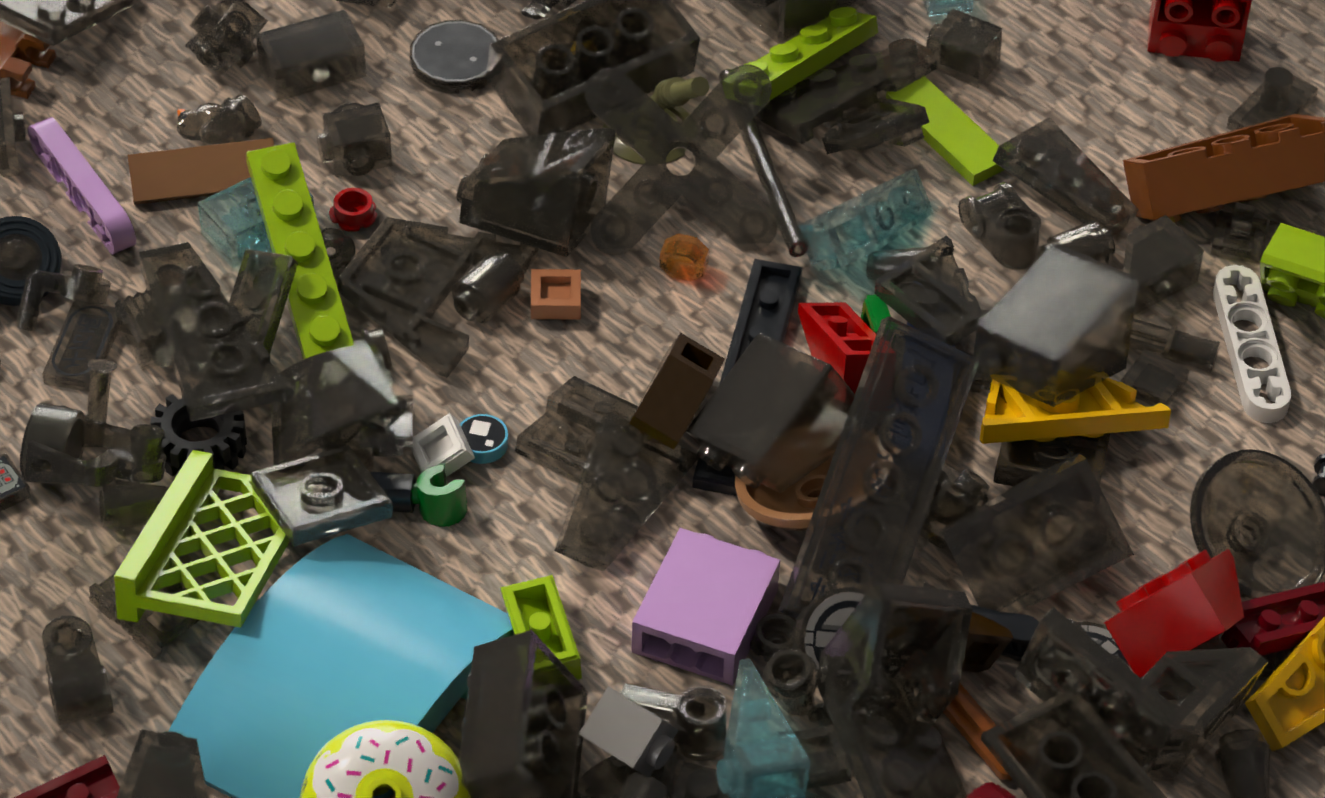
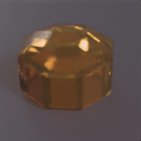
(684, 257)

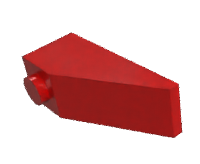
(838, 338)

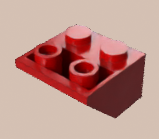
(1198, 28)
(1177, 610)

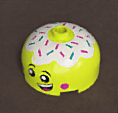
(384, 757)

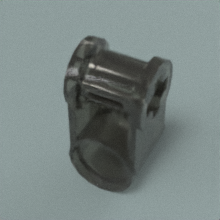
(1003, 226)
(74, 671)

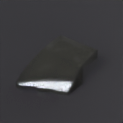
(333, 402)

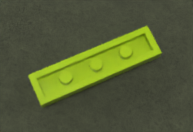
(816, 47)

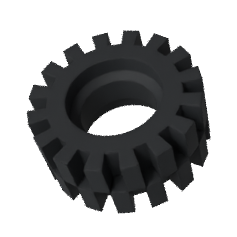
(225, 445)

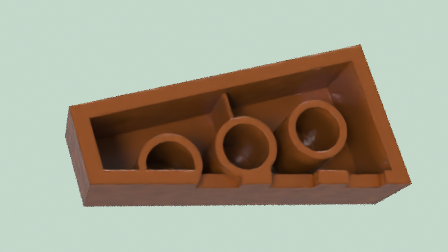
(1228, 168)

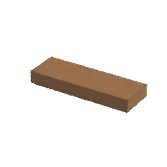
(190, 170)

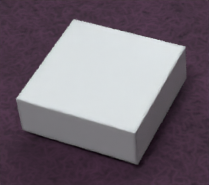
(442, 444)

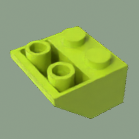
(1295, 268)

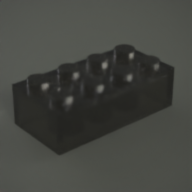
(548, 64)

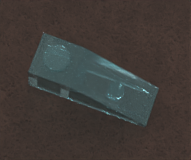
(760, 747)

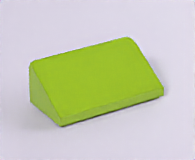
(538, 608)

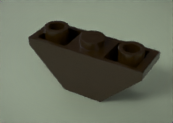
(676, 391)

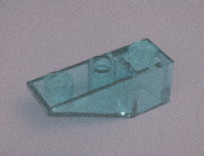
(866, 222)

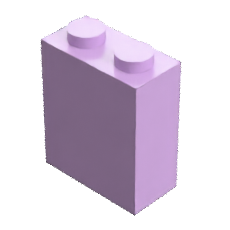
(705, 605)

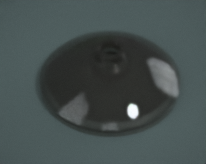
(1274, 513)

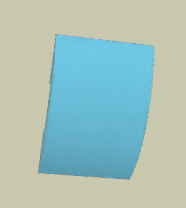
(325, 650)

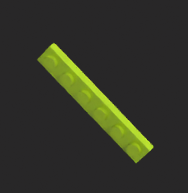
(295, 231)

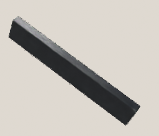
(764, 310)

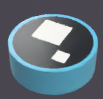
(486, 437)

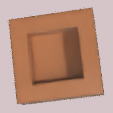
(556, 294)

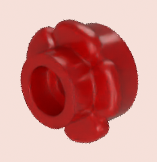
(353, 209)

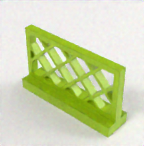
(175, 532)

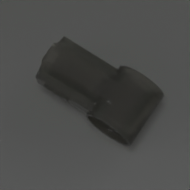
(696, 714)

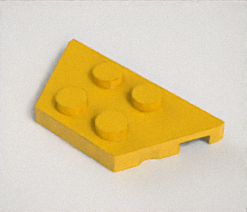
(1092, 413)

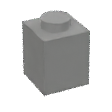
(630, 732)

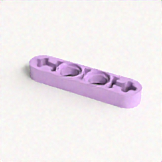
(83, 185)

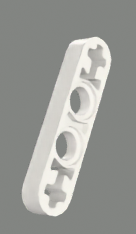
(1256, 343)

